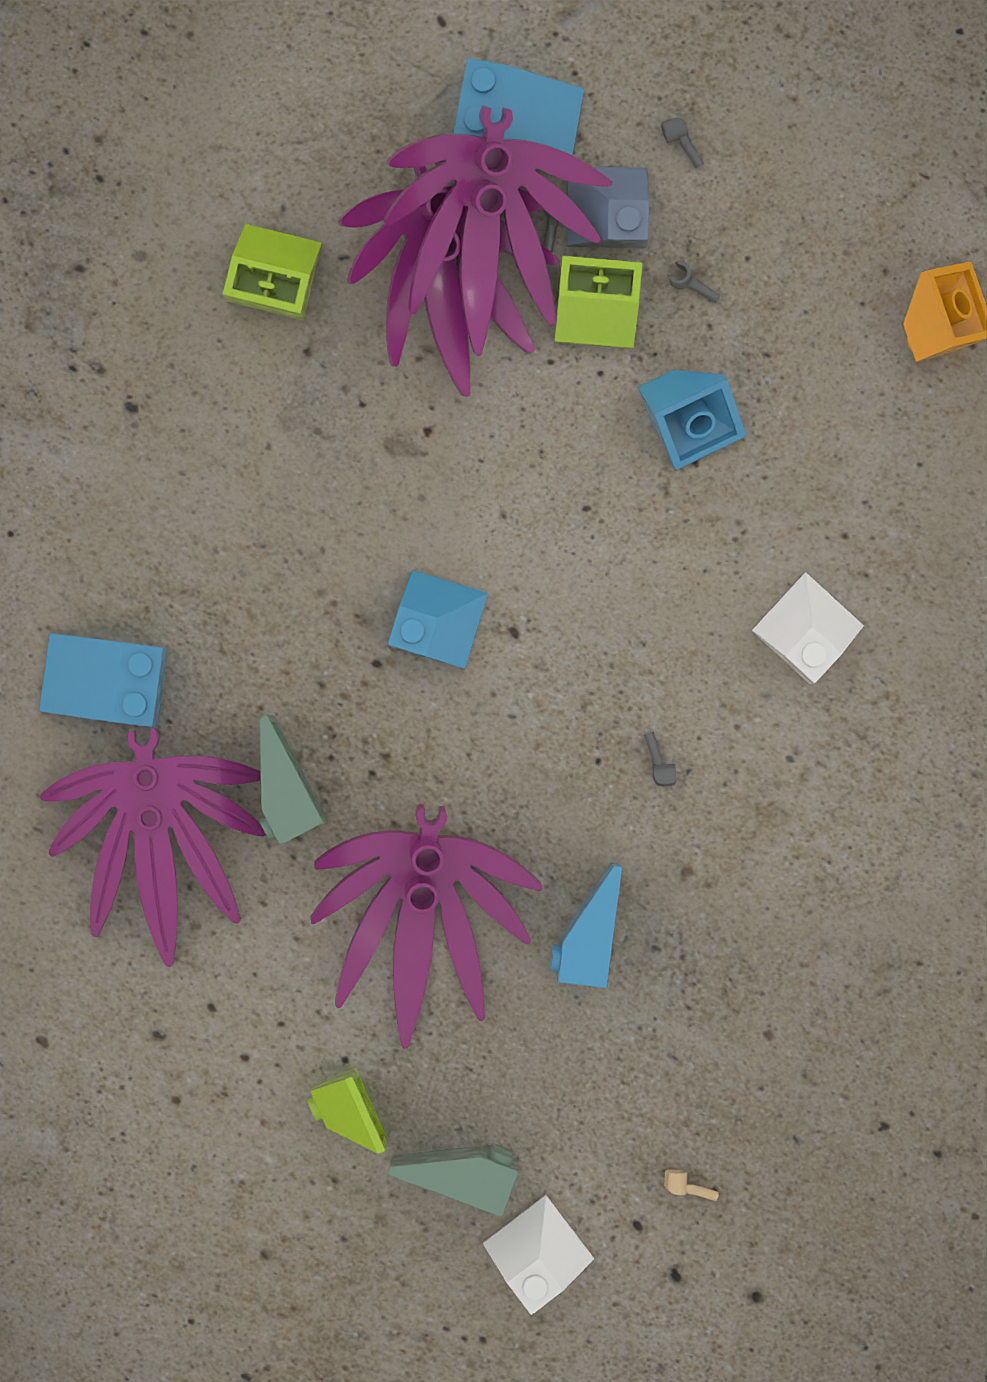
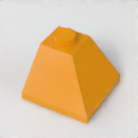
(946, 312)

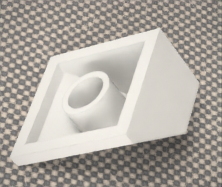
(808, 629)
(538, 1254)

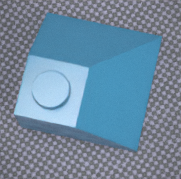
(692, 414)
(437, 619)

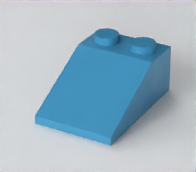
(541, 106)
(103, 680)
(588, 939)

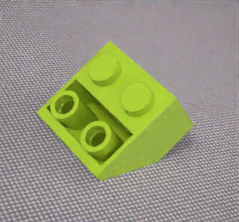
(272, 271)
(598, 302)

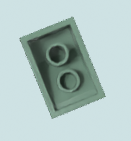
(285, 793)
(466, 1174)

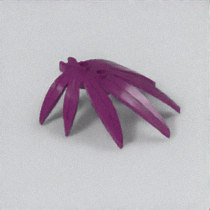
(487, 182)
(444, 296)
(149, 802)
(421, 874)

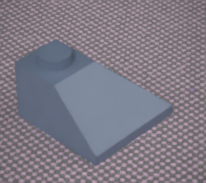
(615, 211)

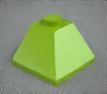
(348, 1110)

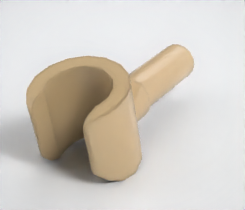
(676, 1183)

